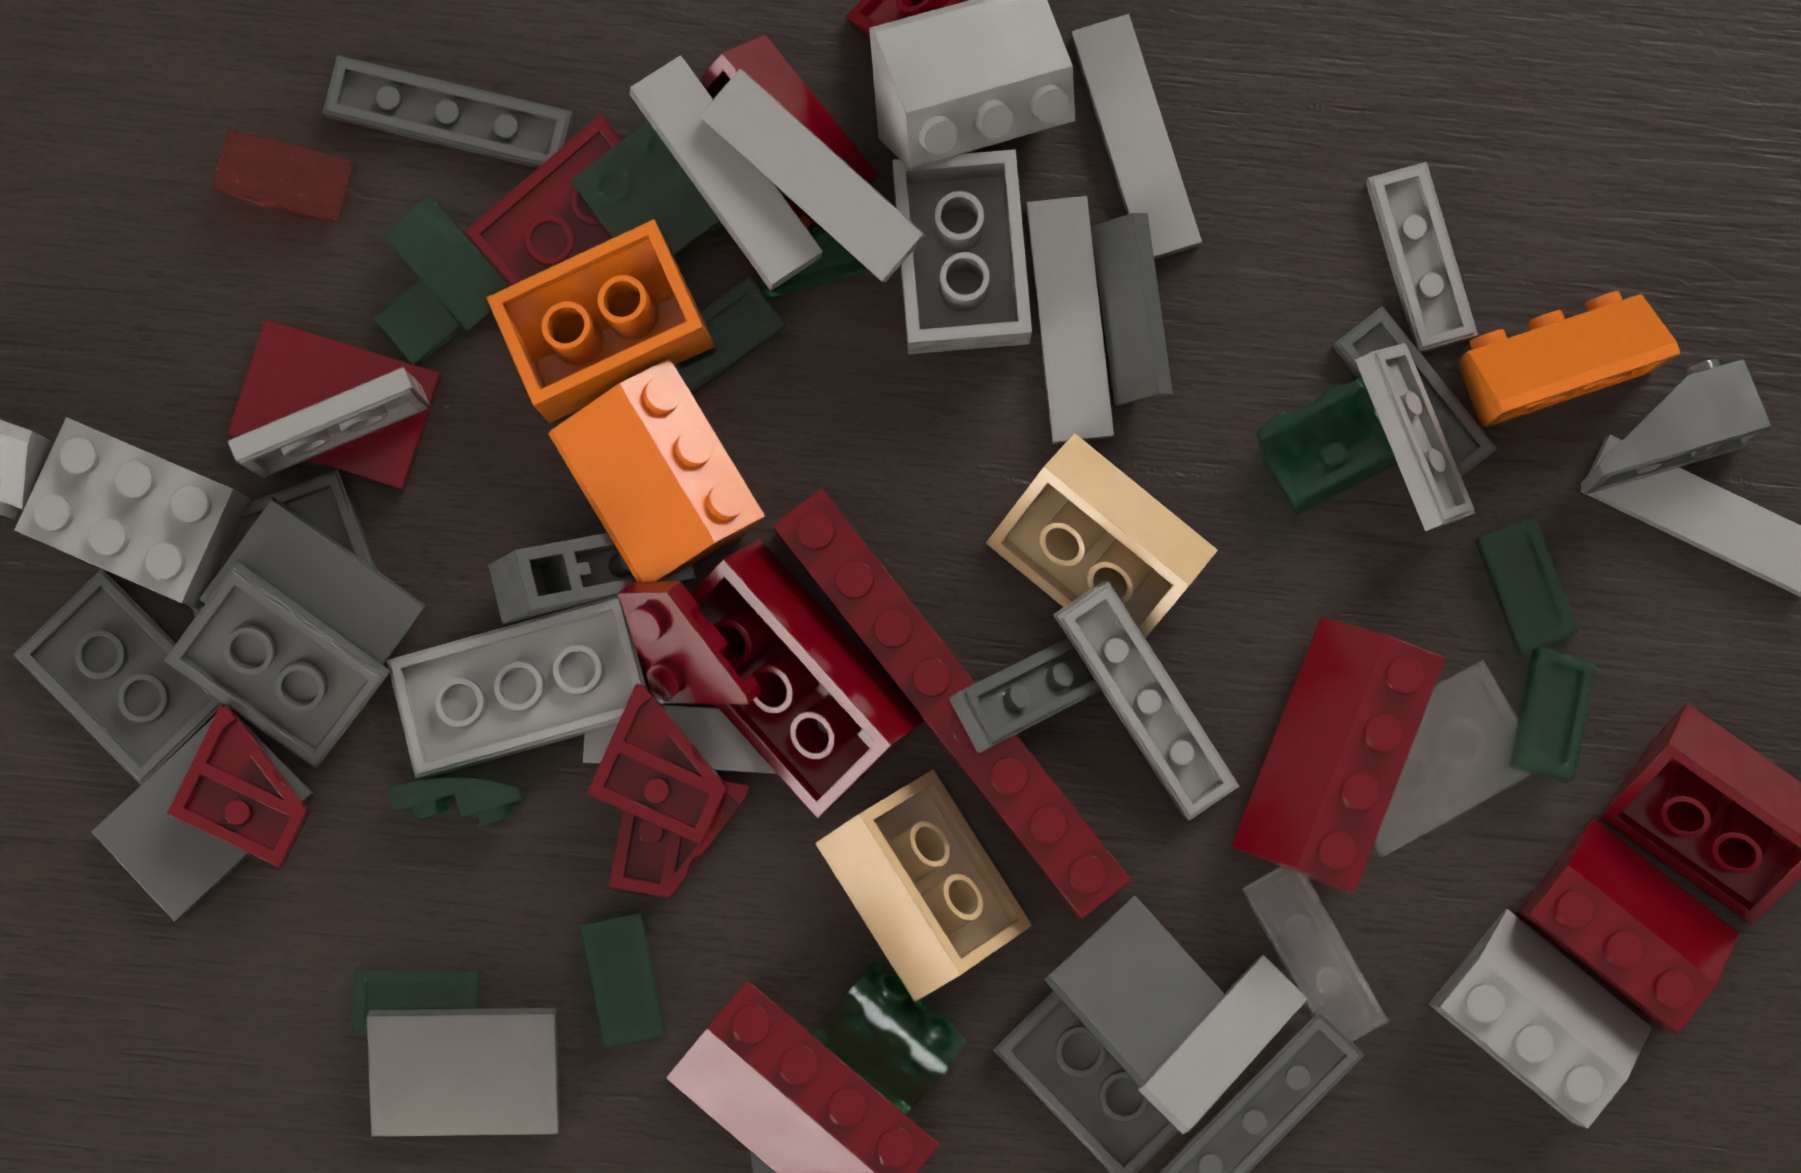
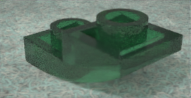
(445, 261)
(474, 797)

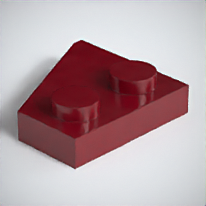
(681, 647)
(658, 771)
(240, 793)
(658, 860)

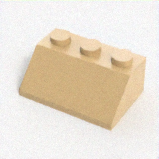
(1096, 524)
(923, 885)

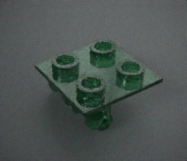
(644, 183)

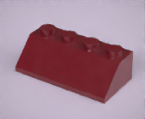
(805, 669)
(1338, 753)
(794, 1096)

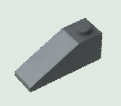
(1700, 419)
(561, 577)

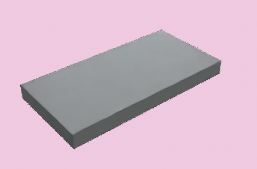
(516, 687)

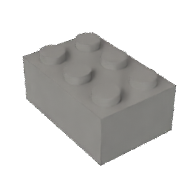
(970, 270)
(132, 513)

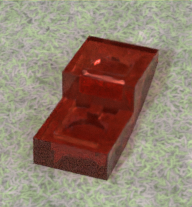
(282, 175)

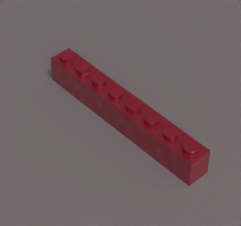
(928, 676)

